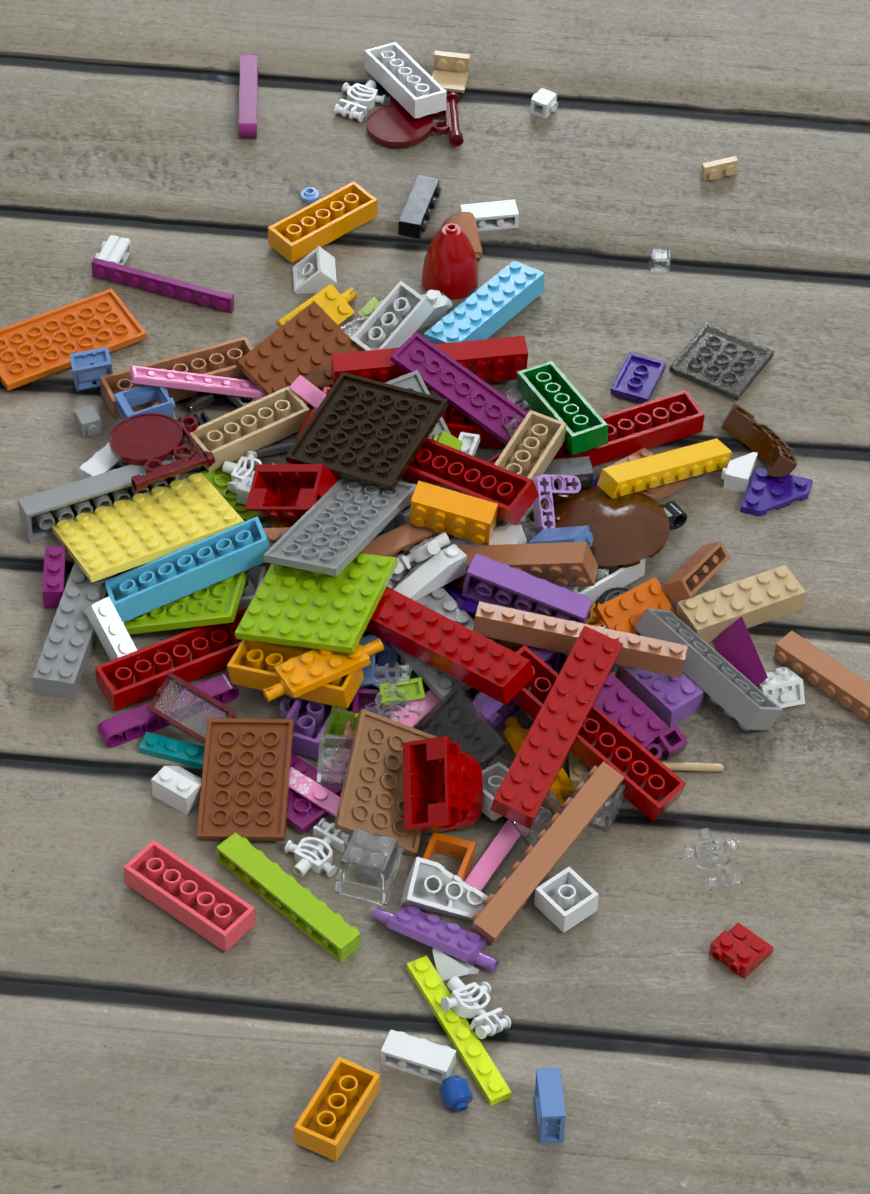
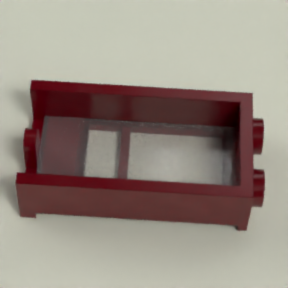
(187, 707)

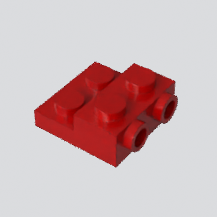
(740, 950)

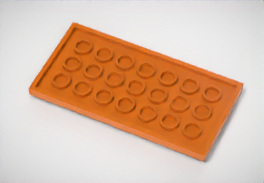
(45, 341)

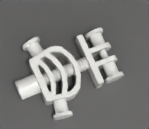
(358, 100)
(240, 469)
(422, 551)
(312, 851)
(465, 1002)

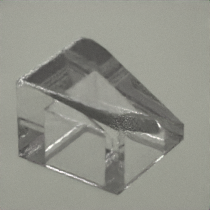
(659, 260)

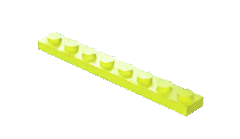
(459, 1033)

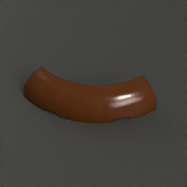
(762, 440)

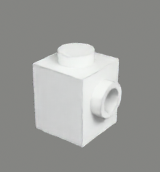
(543, 103)

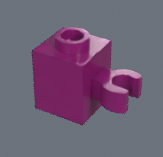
(669, 743)

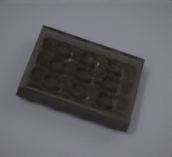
(721, 361)
(464, 724)

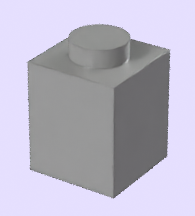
(87, 421)

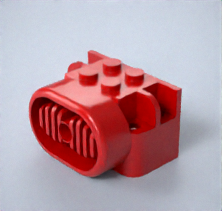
(288, 490)
(440, 786)

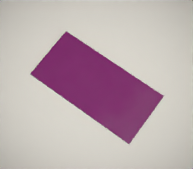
(739, 650)

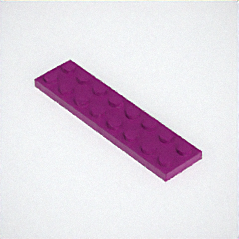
(458, 385)

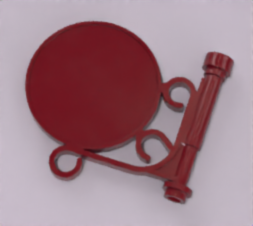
(396, 127)
(152, 439)

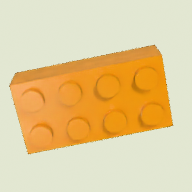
(453, 513)
(337, 1109)

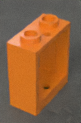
(454, 848)

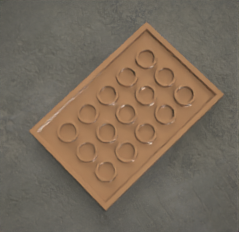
(374, 780)

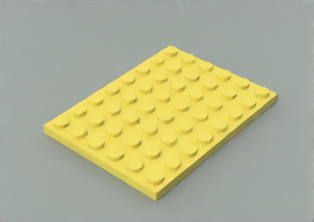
(145, 526)

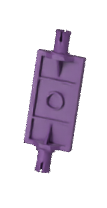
(438, 934)

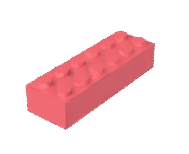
(189, 895)

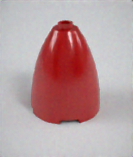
(450, 263)

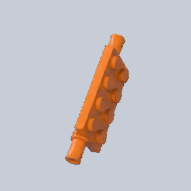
(626, 609)

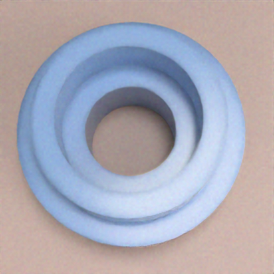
(309, 195)

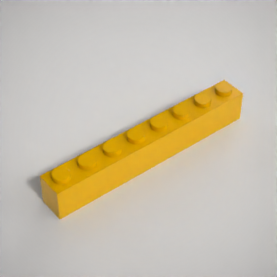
(664, 468)

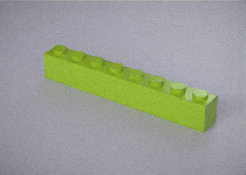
(288, 897)

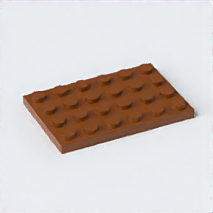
(297, 349)
(245, 779)

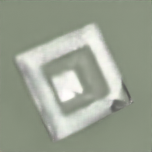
(513, 425)

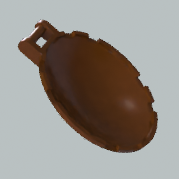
(621, 527)

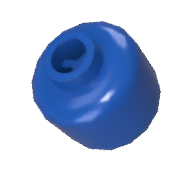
(456, 1093)

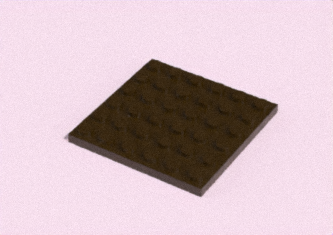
(368, 430)

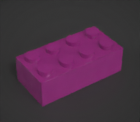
(629, 712)

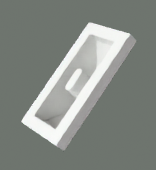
(449, 966)

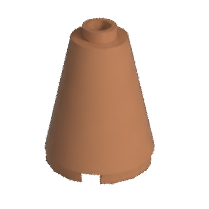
(468, 224)

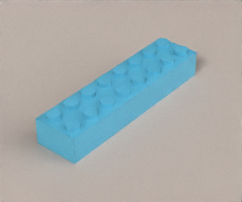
(489, 306)
(188, 569)

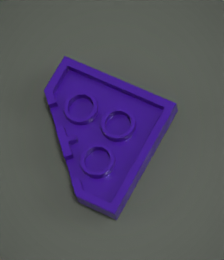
(773, 492)

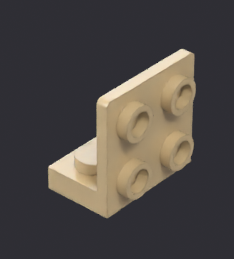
(451, 70)

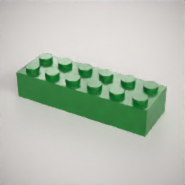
(555, 396)

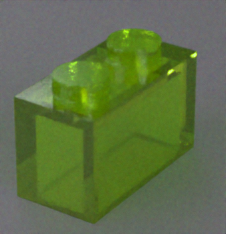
(337, 720)

